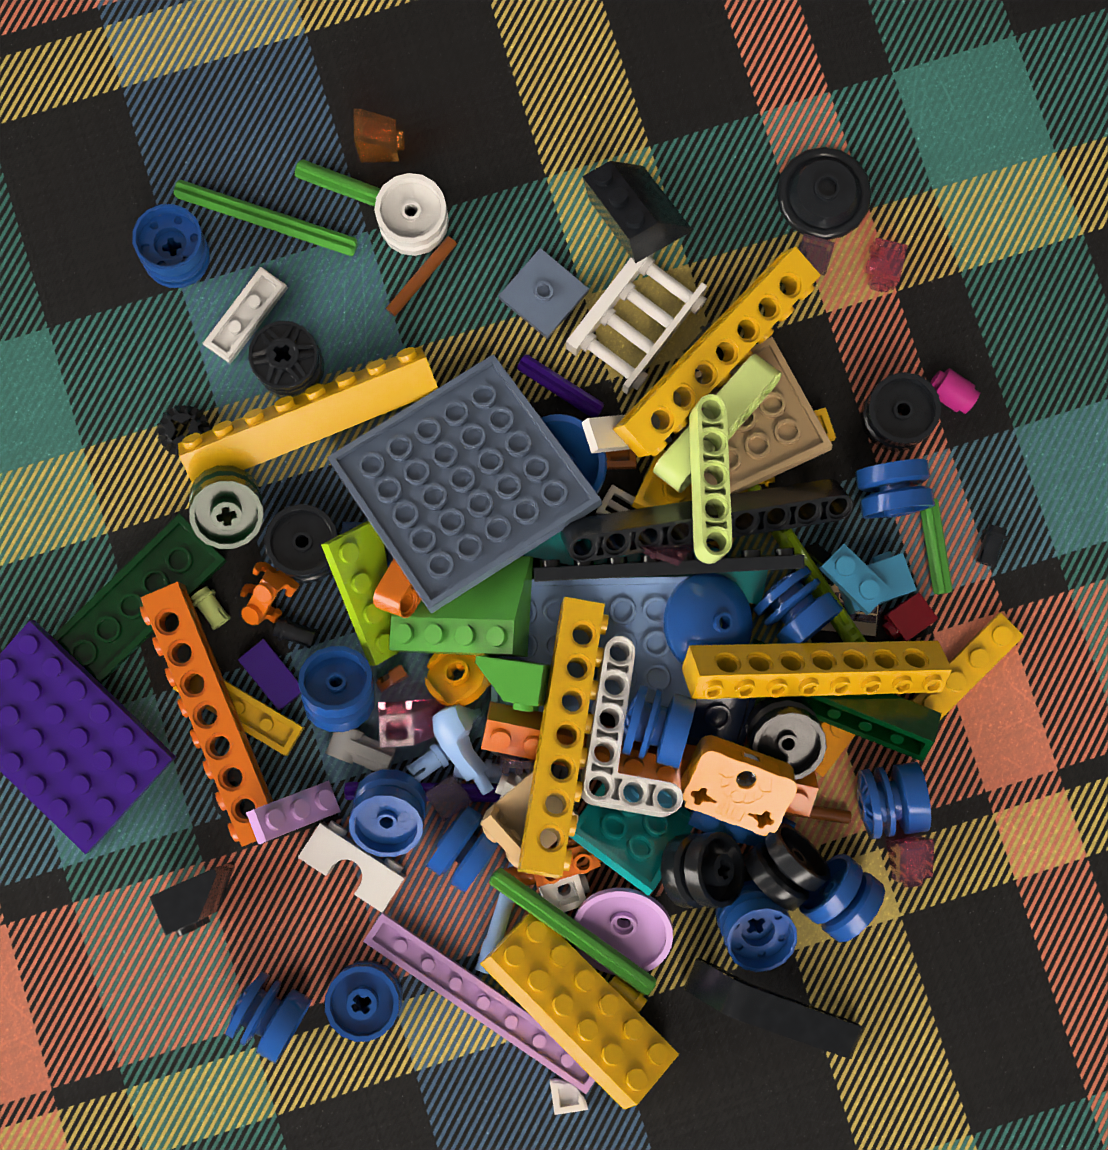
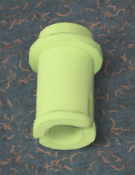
(210, 607)

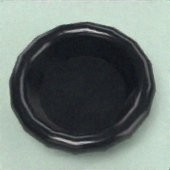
(824, 193)

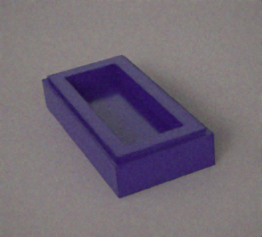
(271, 674)

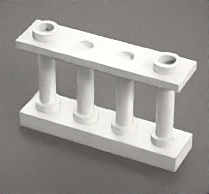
(604, 314)

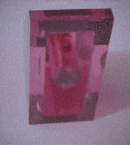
(911, 859)

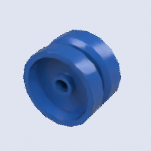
(894, 488)
(337, 688)
(388, 813)
(464, 847)
(846, 900)
(349, 1015)

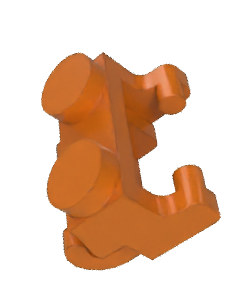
(264, 593)

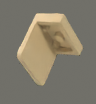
(506, 819)

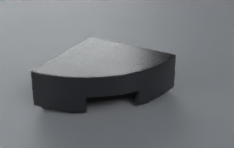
(819, 555)

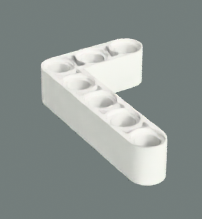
(612, 739)

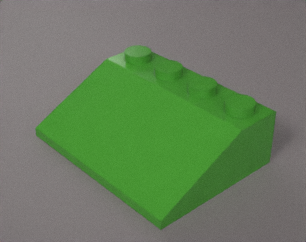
(481, 621)

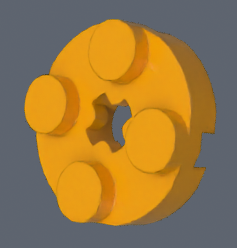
(461, 691)

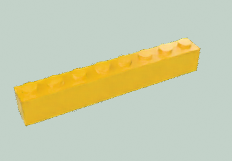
(311, 415)

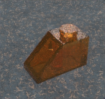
(377, 137)

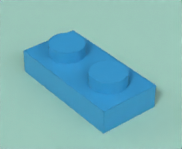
(855, 579)

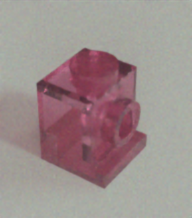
(885, 265)

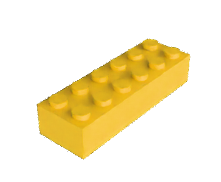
(580, 1010)

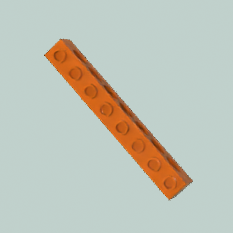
(155, 610)

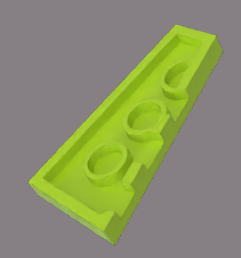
(358, 566)

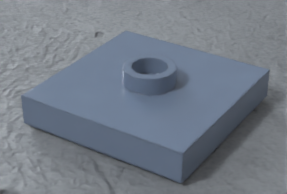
(543, 293)

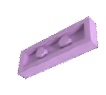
(293, 812)

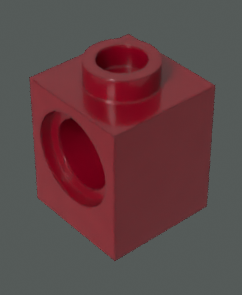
(908, 618)

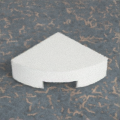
(566, 1097)

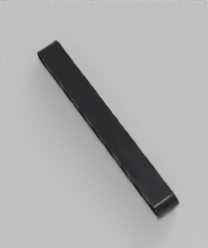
(750, 514)

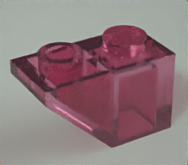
(406, 722)

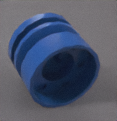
(162, 231)
(797, 607)
(658, 726)
(900, 799)
(757, 930)
(268, 1016)

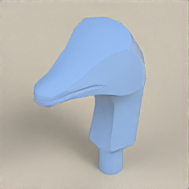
(452, 732)

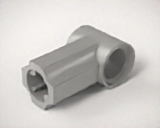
(358, 748)

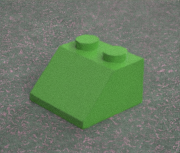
(517, 680)

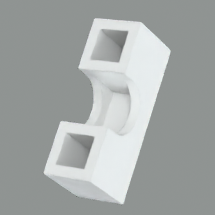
(379, 877)

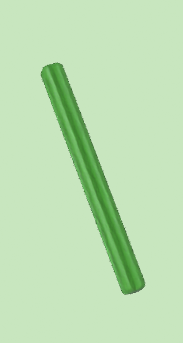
(265, 217)
(572, 931)

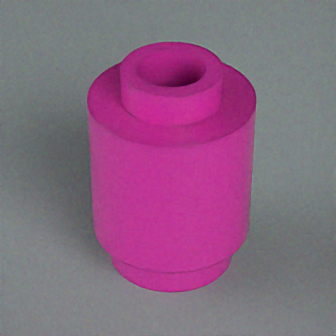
(955, 390)

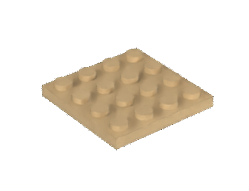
(776, 434)

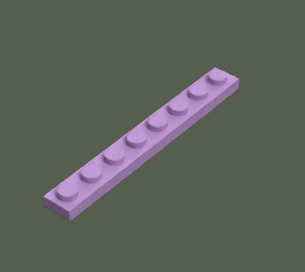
(474, 997)

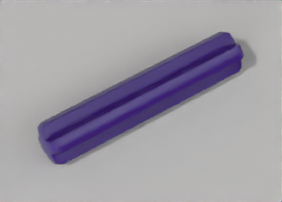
(560, 386)

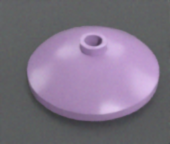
(642, 938)

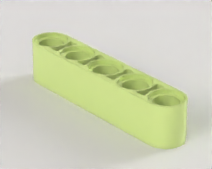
(742, 397)
(717, 464)

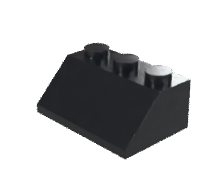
(634, 208)
(192, 901)

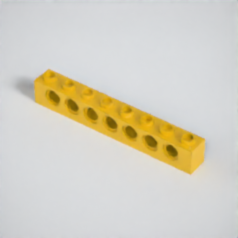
(798, 278)
(590, 618)
(815, 669)

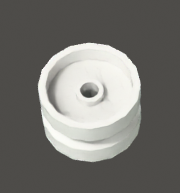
(409, 195)

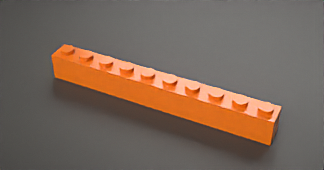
(518, 735)

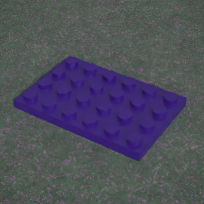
(71, 740)

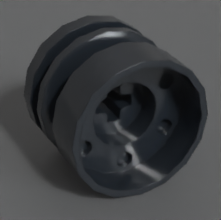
(278, 375)

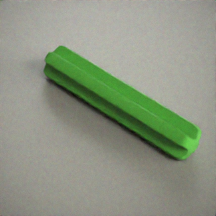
(336, 182)
(936, 550)

